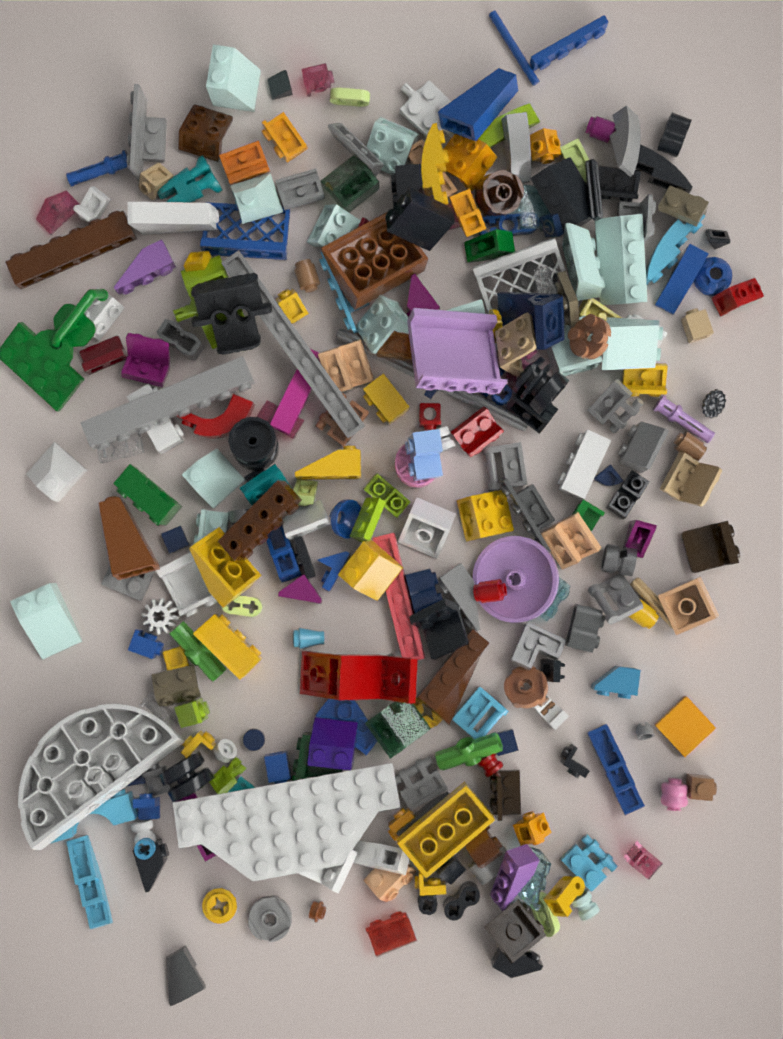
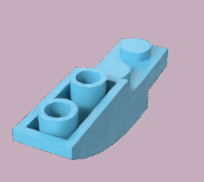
(668, 249)

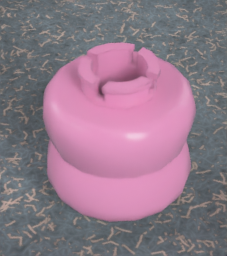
(674, 794)

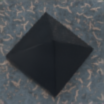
(718, 238)

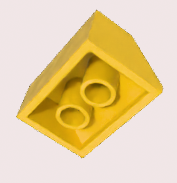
(228, 645)

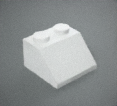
(427, 528)

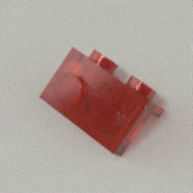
(391, 933)

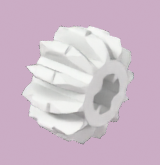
(152, 618)

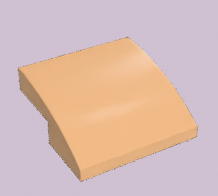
(347, 365)
(570, 541)

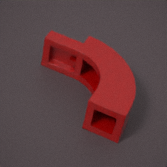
(220, 426)

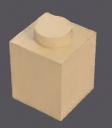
(696, 325)

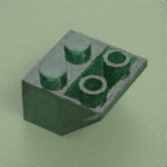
(351, 184)
(397, 727)

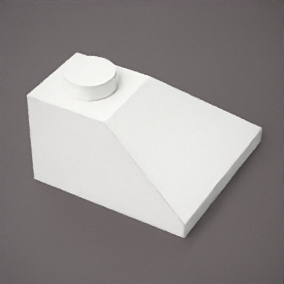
(55, 472)

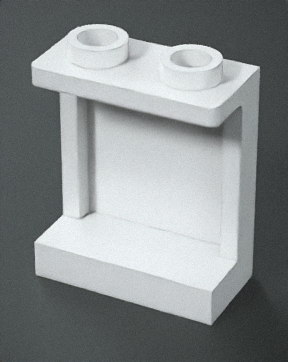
(186, 585)

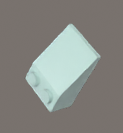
(46, 620)

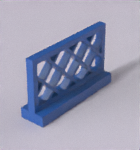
(248, 248)

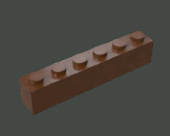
(70, 250)

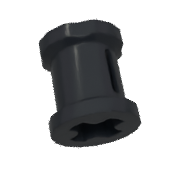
(425, 909)

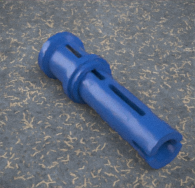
(108, 165)

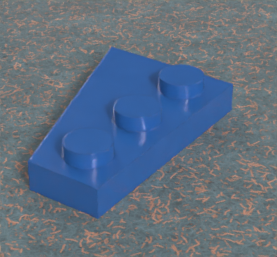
(350, 711)

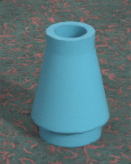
(306, 638)

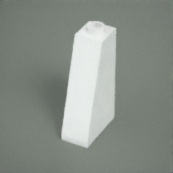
(171, 217)

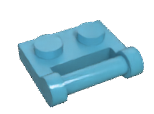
(475, 709)

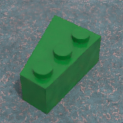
(147, 495)

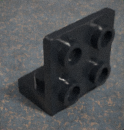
(441, 627)

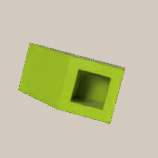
(192, 712)

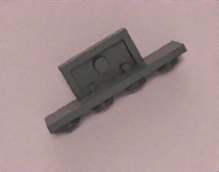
(531, 508)

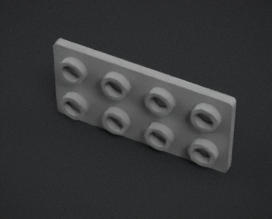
(147, 134)

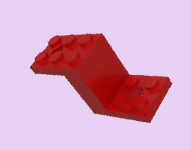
(358, 676)

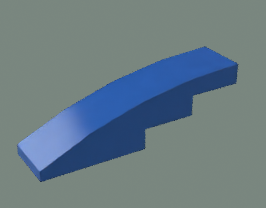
(615, 769)

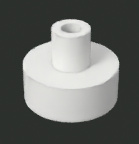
(225, 750)

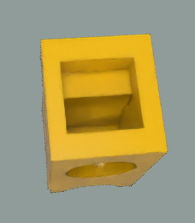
(564, 894)

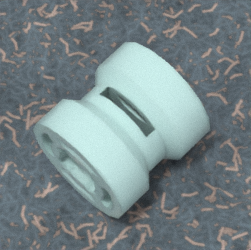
(585, 906)

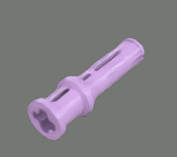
(676, 410)

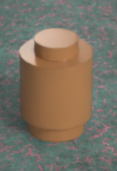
(306, 275)
(690, 445)

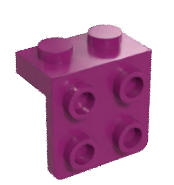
(146, 360)

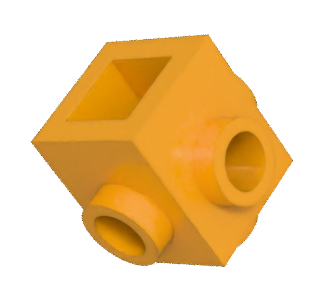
(545, 145)
(532, 828)

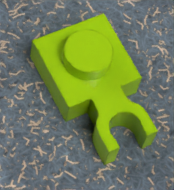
(225, 777)

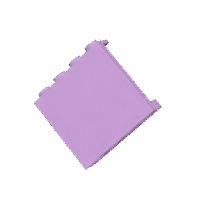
(454, 351)

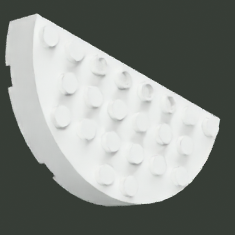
(86, 764)

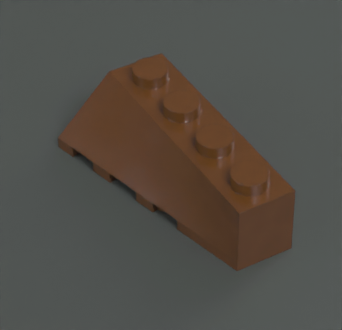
(450, 681)

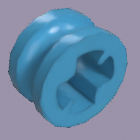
(143, 855)

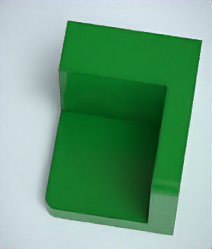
(589, 513)

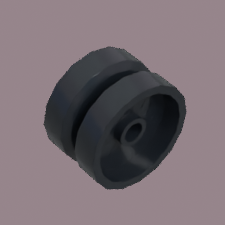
(243, 446)
(187, 779)

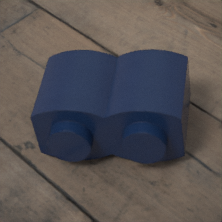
(422, 589)

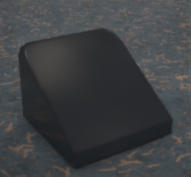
(280, 85)

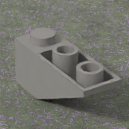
(460, 586)

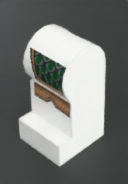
(551, 713)

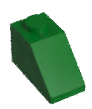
(489, 246)

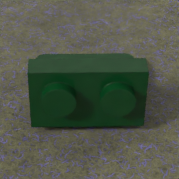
(301, 764)

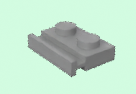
(300, 189)

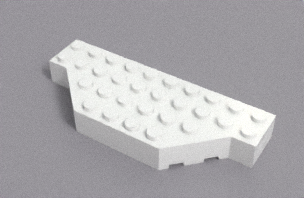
(290, 823)

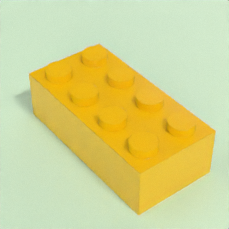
(445, 829)

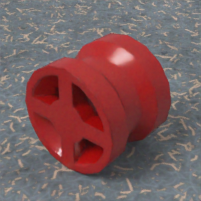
(490, 765)

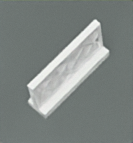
(512, 260)

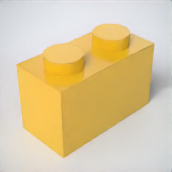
(385, 399)

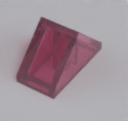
(56, 211)
(642, 860)

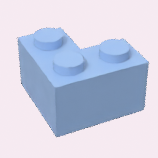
(424, 454)

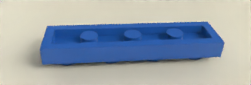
(575, 40)

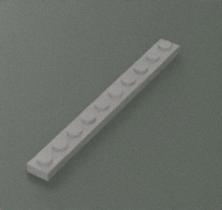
(301, 354)

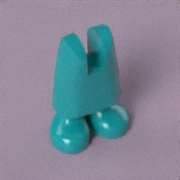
(185, 185)

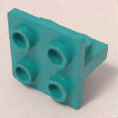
(261, 484)

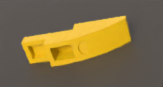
(434, 164)

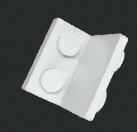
(332, 876)

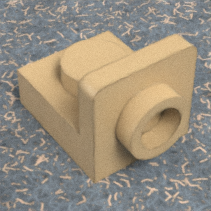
(153, 179)

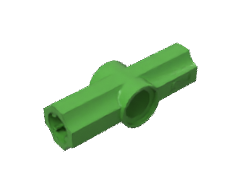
(197, 652)
(469, 751)

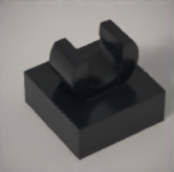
(552, 669)

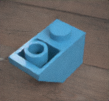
(618, 680)

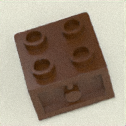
(204, 132)

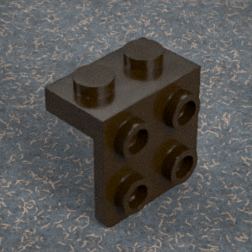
(710, 546)

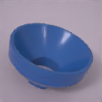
(706, 283)
(349, 513)

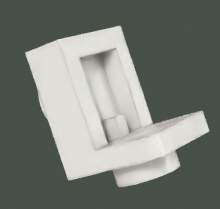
(92, 205)

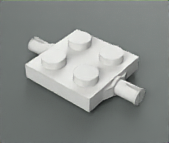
(423, 107)

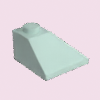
(256, 198)
(213, 477)

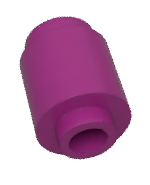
(600, 128)

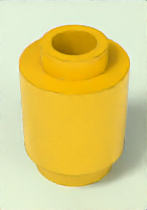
(645, 617)

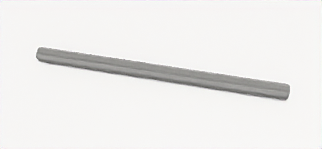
(468, 398)

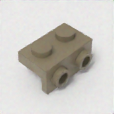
(683, 205)
(175, 686)

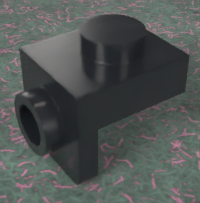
(574, 767)

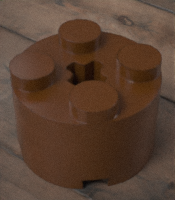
(487, 193)

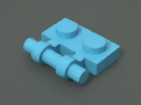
(582, 866)

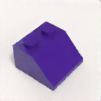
(332, 743)

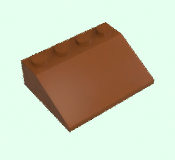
(372, 261)

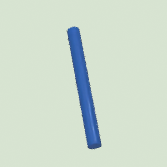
(514, 48)

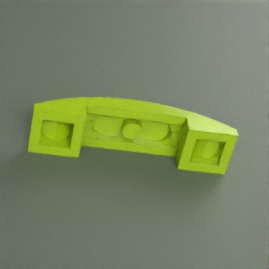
(494, 133)

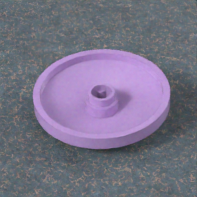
(528, 575)

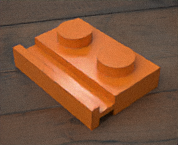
(244, 163)

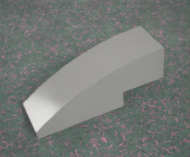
(626, 139)
(517, 145)

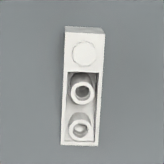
(381, 857)

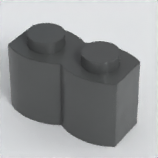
(185, 341)
(584, 628)

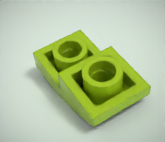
(380, 488)

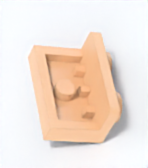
(387, 884)

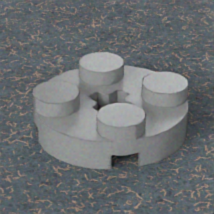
(269, 931)

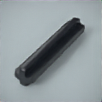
(593, 188)

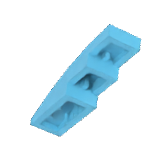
(89, 882)

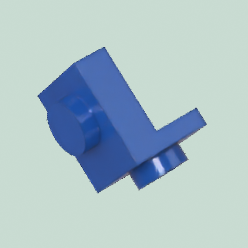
(147, 806)

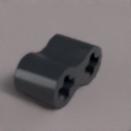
(674, 134)
(461, 900)

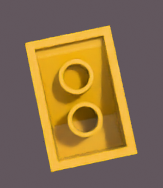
(337, 465)
(221, 574)

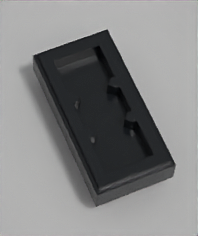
(303, 557)

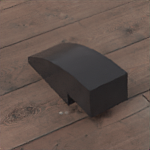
(661, 170)

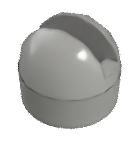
(644, 732)

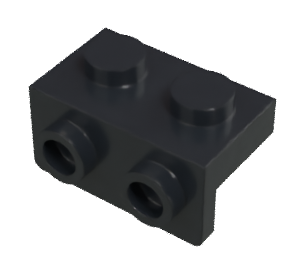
(618, 184)

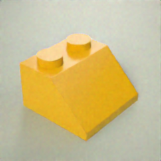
(370, 570)

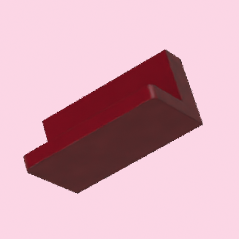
(103, 355)

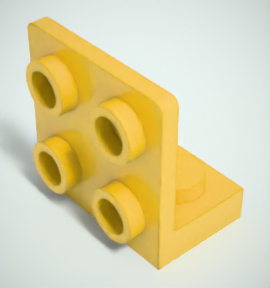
(485, 515)

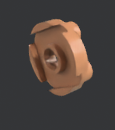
(580, 332)
(531, 697)

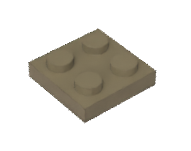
(570, 301)

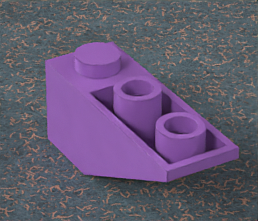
(148, 264)
(514, 873)

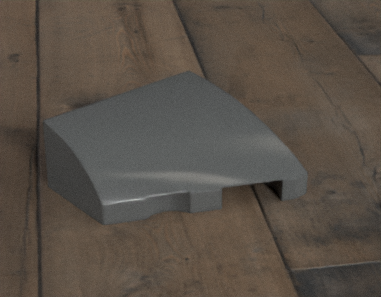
(182, 976)

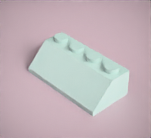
(621, 259)

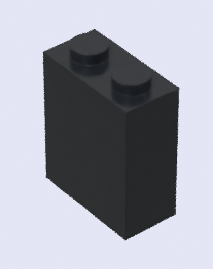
(419, 219)

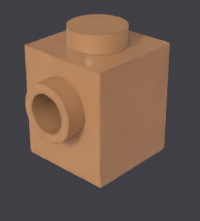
(700, 787)

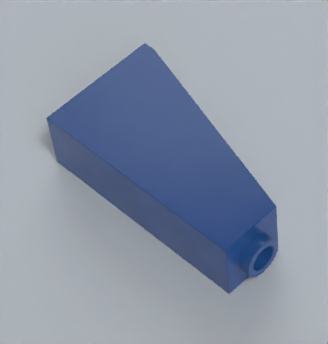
(480, 105)

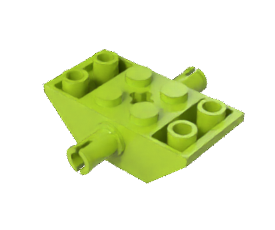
(213, 271)

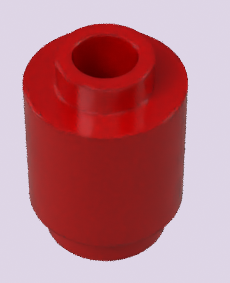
(490, 591)

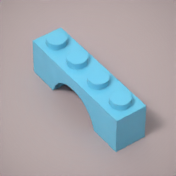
(116, 809)

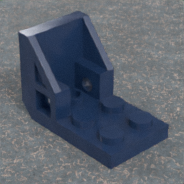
(546, 314)

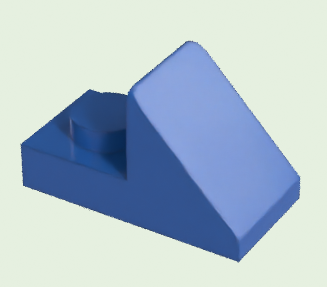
(336, 562)

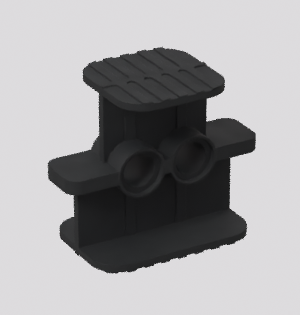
(227, 297)

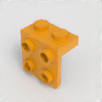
(468, 160)

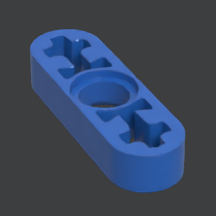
(491, 220)

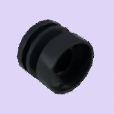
(540, 385)

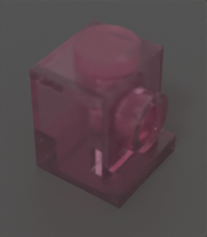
(317, 78)

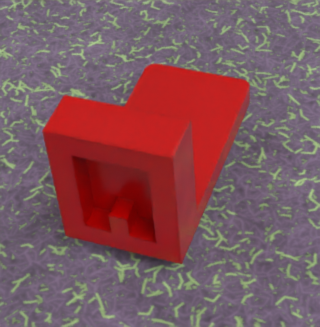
(737, 296)

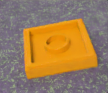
(685, 726)

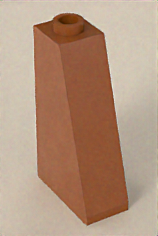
(125, 543)

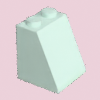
(232, 79)
(632, 344)
(566, 361)

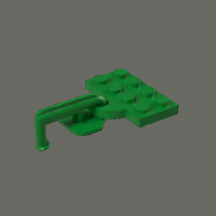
(41, 362)

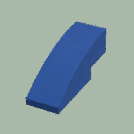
(681, 279)
(283, 555)

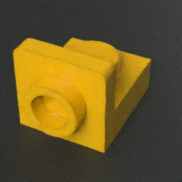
(291, 305)
(432, 887)

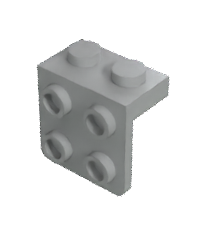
(646, 208)

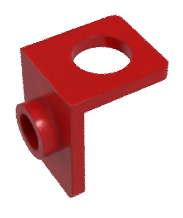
(429, 424)

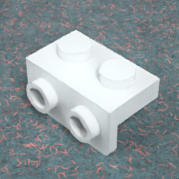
(103, 314)

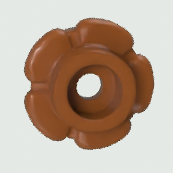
(317, 911)

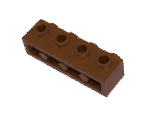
(260, 520)

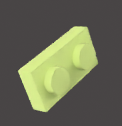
(577, 153)
(306, 491)

